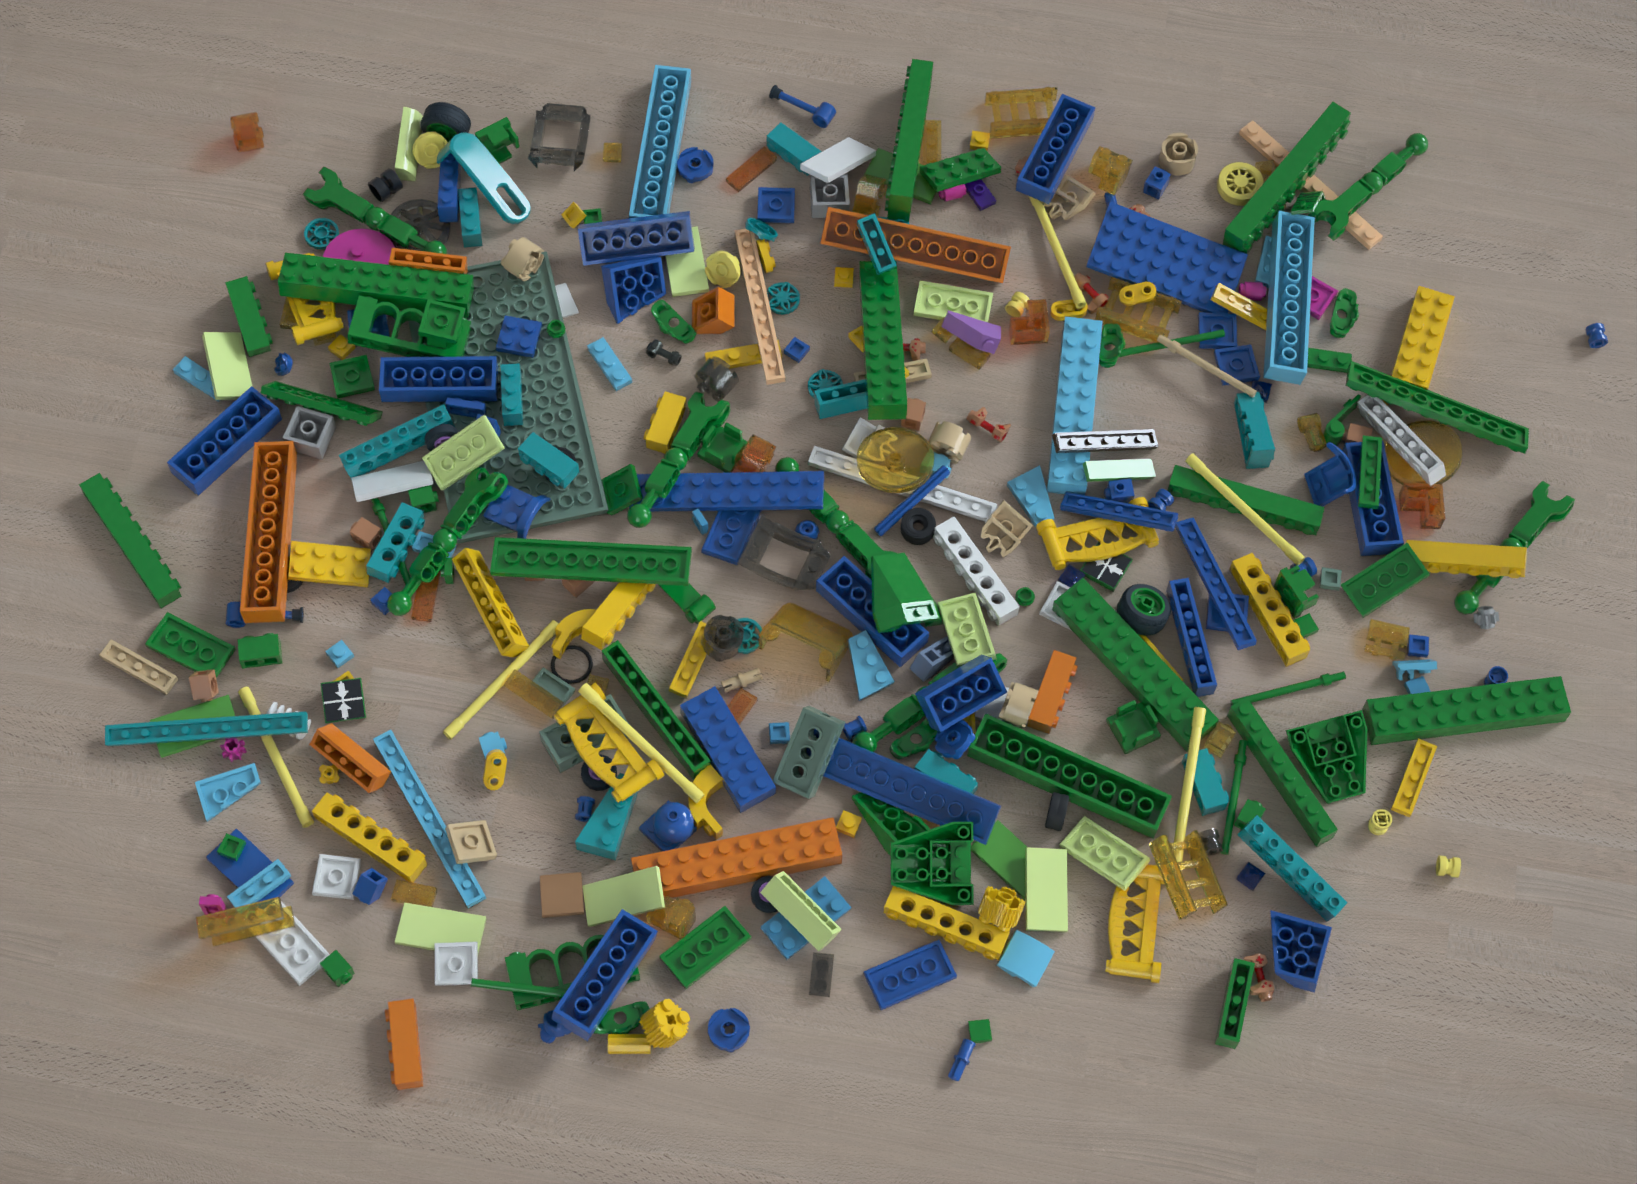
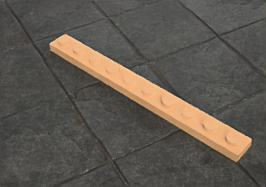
(1274, 151)
(760, 307)

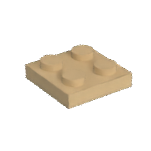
(471, 842)

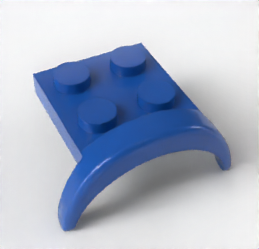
(1331, 478)
(515, 510)

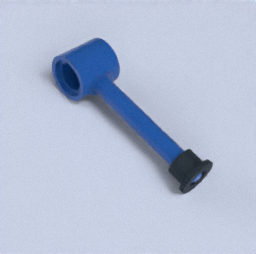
(822, 114)
(235, 620)

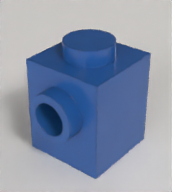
(1156, 182)
(1119, 490)
(370, 886)

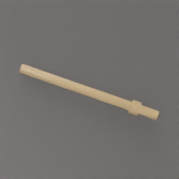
(1175, 347)

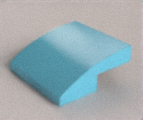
(1025, 958)

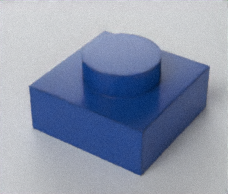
(796, 349)
(380, 600)
(1418, 646)

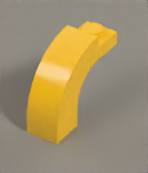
(568, 629)
(708, 782)

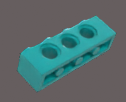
(405, 516)

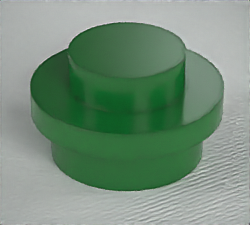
(556, 329)
(1025, 596)

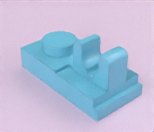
(1409, 666)

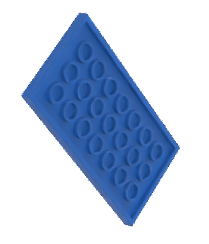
(1173, 259)

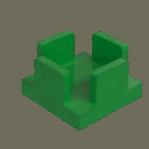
(497, 137)
(441, 323)
(722, 447)
(1291, 587)
(1134, 726)

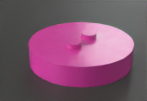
(360, 245)

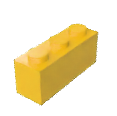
(665, 422)

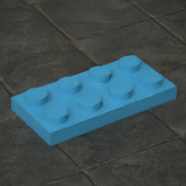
(786, 936)

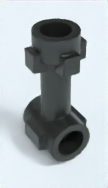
(656, 348)

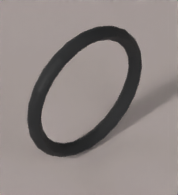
(581, 678)

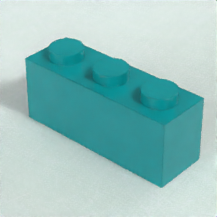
(790, 146)
(470, 217)
(876, 244)
(511, 394)
(840, 399)
(548, 460)
(935, 766)
(1207, 784)

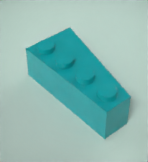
(1254, 431)
(606, 826)

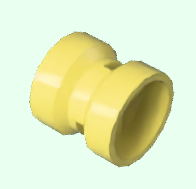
(1016, 306)
(1377, 825)
(1448, 866)

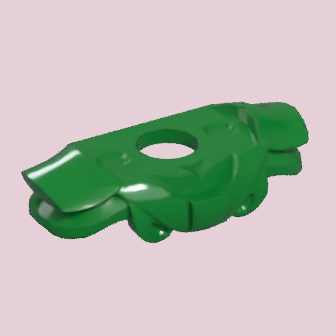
(1345, 301)
(664, 313)
(1111, 335)
(904, 747)
(633, 1013)

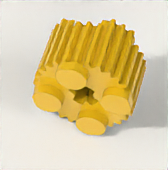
(1001, 908)
(664, 1024)

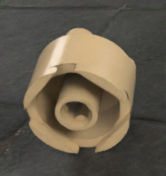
(1178, 154)
(522, 258)
(949, 441)
(1018, 704)

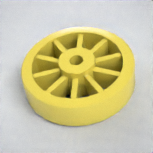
(1239, 183)

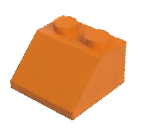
(713, 312)

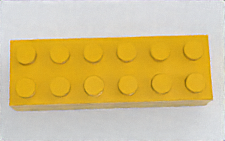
(1422, 337)

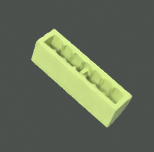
(410, 130)
(800, 910)

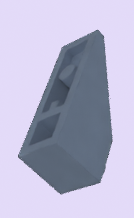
(932, 659)

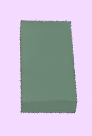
(554, 685)

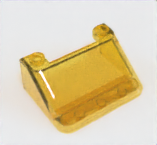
(812, 630)

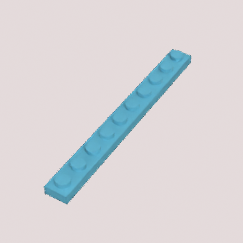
(428, 817)

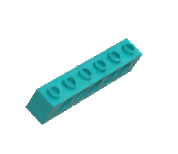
(393, 443)
(1292, 868)

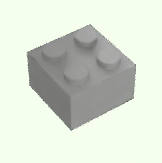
(831, 194)
(310, 431)

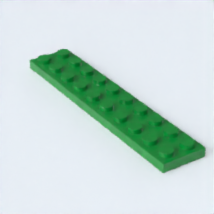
(1437, 407)
(591, 561)

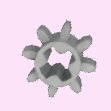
(1486, 617)

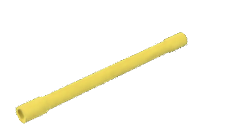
(1076, 293)
(1289, 550)
(595, 699)
(458, 723)
(1197, 725)
(301, 810)

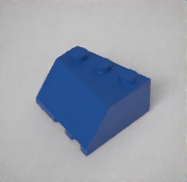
(632, 285)
(1298, 949)

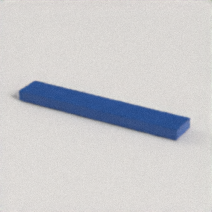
(1119, 511)

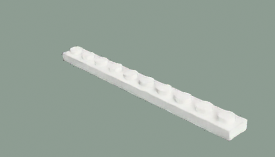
(939, 496)

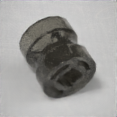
(1211, 842)

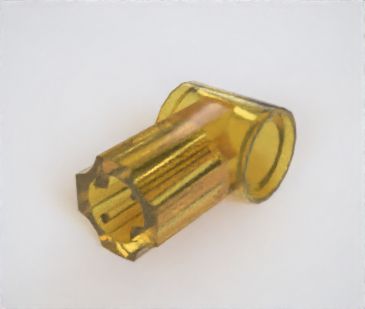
(1311, 427)

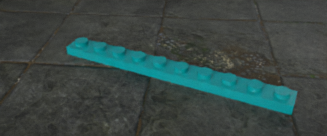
(206, 729)

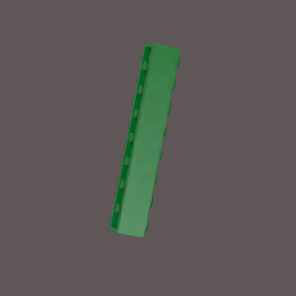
(1268, 505)
(130, 540)
(655, 709)
(1282, 772)

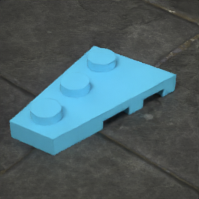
(1032, 495)
(868, 666)
(226, 788)

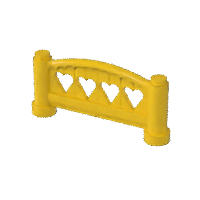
(308, 326)
(1057, 538)
(638, 772)
(1141, 962)

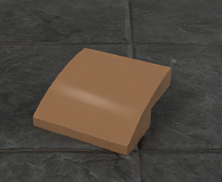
(561, 894)

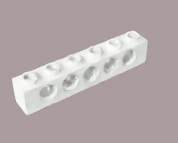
(1402, 439)
(953, 530)

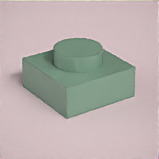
(1330, 579)

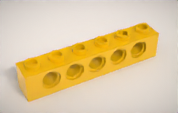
(490, 603)
(1288, 652)
(373, 847)
(900, 897)

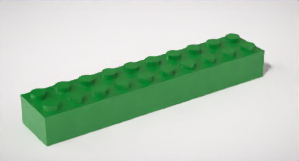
(908, 140)
(1287, 179)
(347, 279)
(882, 343)
(1132, 661)
(1466, 710)
(1069, 774)

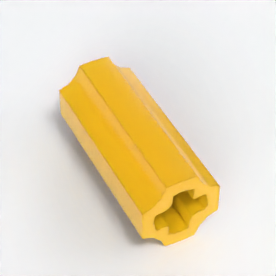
(628, 1044)

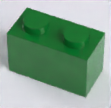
(259, 650)

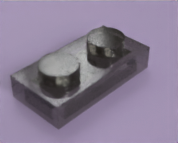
(821, 974)

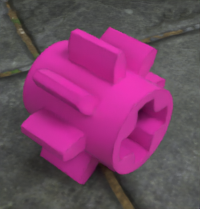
(237, 752)

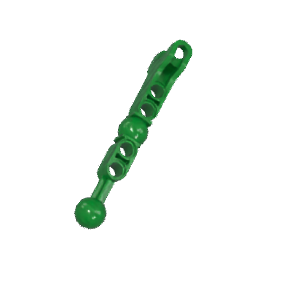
(1339, 210)
(376, 218)
(676, 458)
(1541, 513)
(837, 521)
(456, 523)
(907, 712)

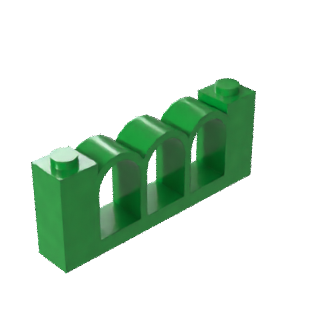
(369, 309)
(519, 970)

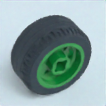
(445, 120)
(1144, 609)

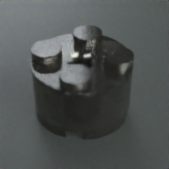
(716, 378)
(713, 640)

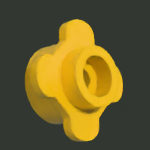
(329, 779)

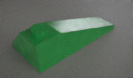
(887, 821)

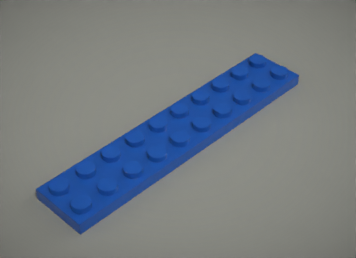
(741, 491)
(909, 789)

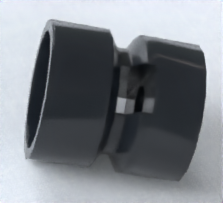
(385, 185)

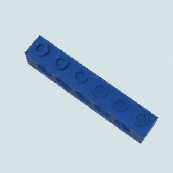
(1191, 637)

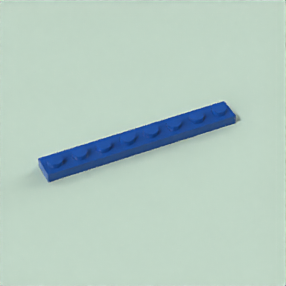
(1215, 584)

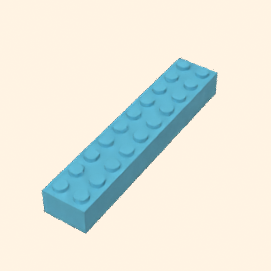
(661, 141)
(1289, 298)
(1074, 401)

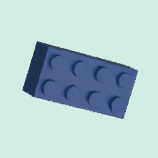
(961, 693)

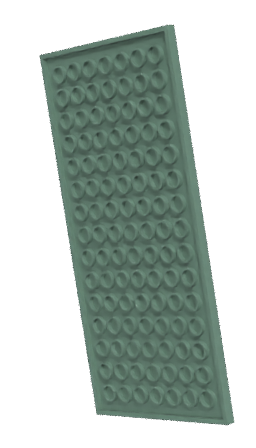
(549, 398)

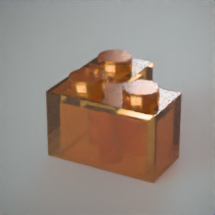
(1033, 327)
(1426, 500)

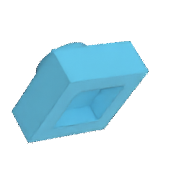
(339, 654)

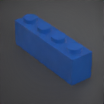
(448, 189)

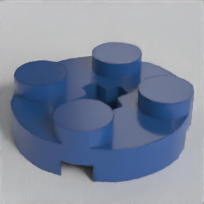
(698, 173)
(963, 738)
(728, 1017)

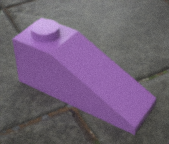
(973, 331)

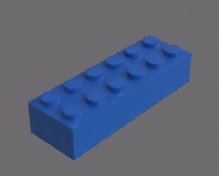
(1055, 149)
(636, 238)
(438, 378)
(224, 440)
(1378, 528)
(851, 595)
(727, 749)
(604, 975)

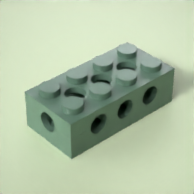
(556, 735)
(796, 755)

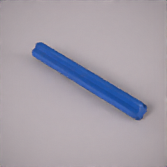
(911, 500)

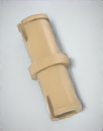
(741, 680)

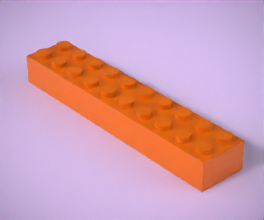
(921, 246)
(269, 532)
(745, 858)

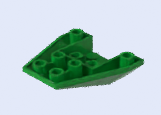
(900, 594)
(1333, 754)
(935, 863)

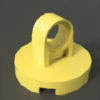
(427, 148)
(722, 269)

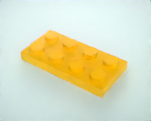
(329, 564)

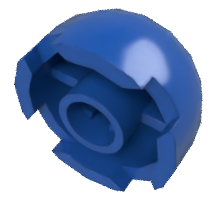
(673, 823)

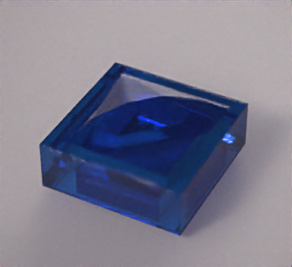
(1263, 388)
(1071, 576)
(1250, 876)

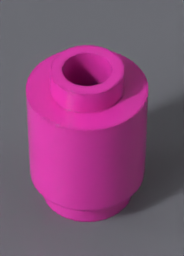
(952, 193)
(1252, 290)

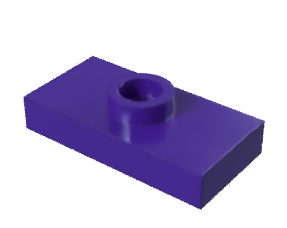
(980, 194)

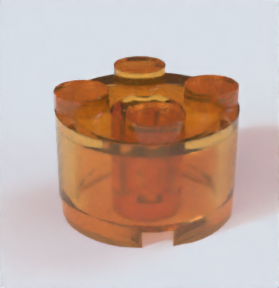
(246, 132)
(756, 455)

